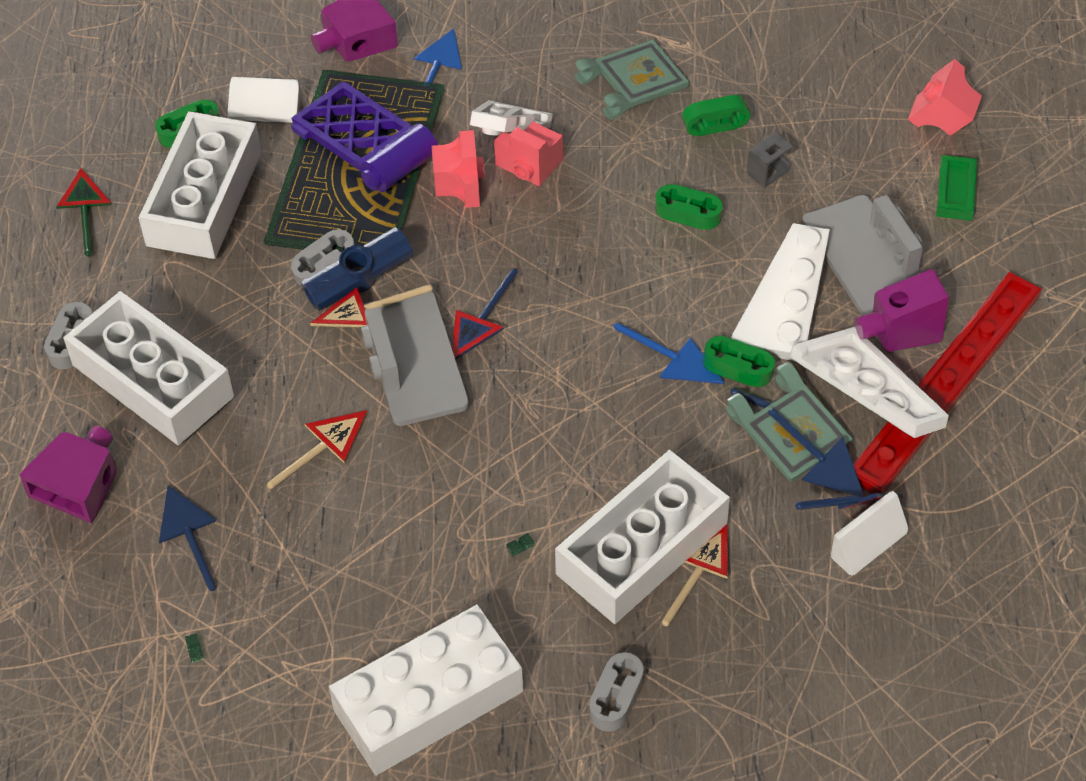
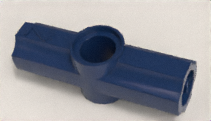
(374, 257)

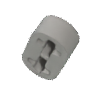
(320, 254)
(60, 328)
(624, 695)

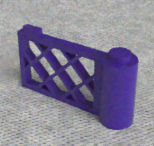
(391, 155)

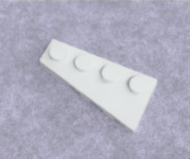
(787, 295)
(871, 379)

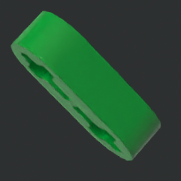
(716, 115)
(175, 119)
(688, 206)
(738, 361)

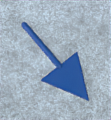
(443, 53)
(686, 363)

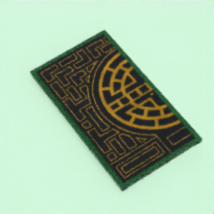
(328, 192)

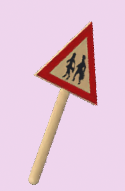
(351, 311)
(334, 433)
(711, 558)

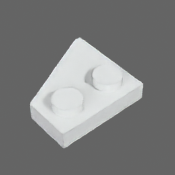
(500, 117)

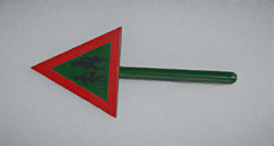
(83, 194)

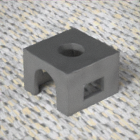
(767, 156)

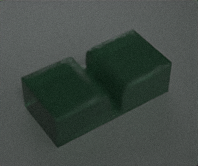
(524, 543)
(194, 647)

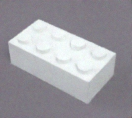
(200, 185)
(149, 367)
(641, 536)
(426, 689)

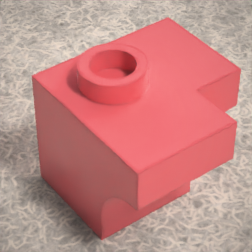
(946, 100)
(529, 152)
(458, 169)

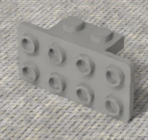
(867, 246)
(414, 360)

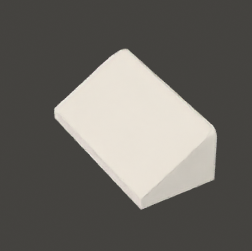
(264, 99)
(869, 534)

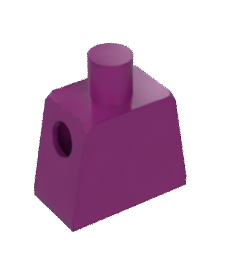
(355, 29)
(907, 313)
(72, 473)

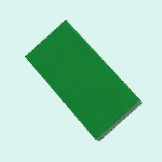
(956, 187)

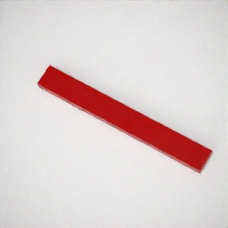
(949, 378)

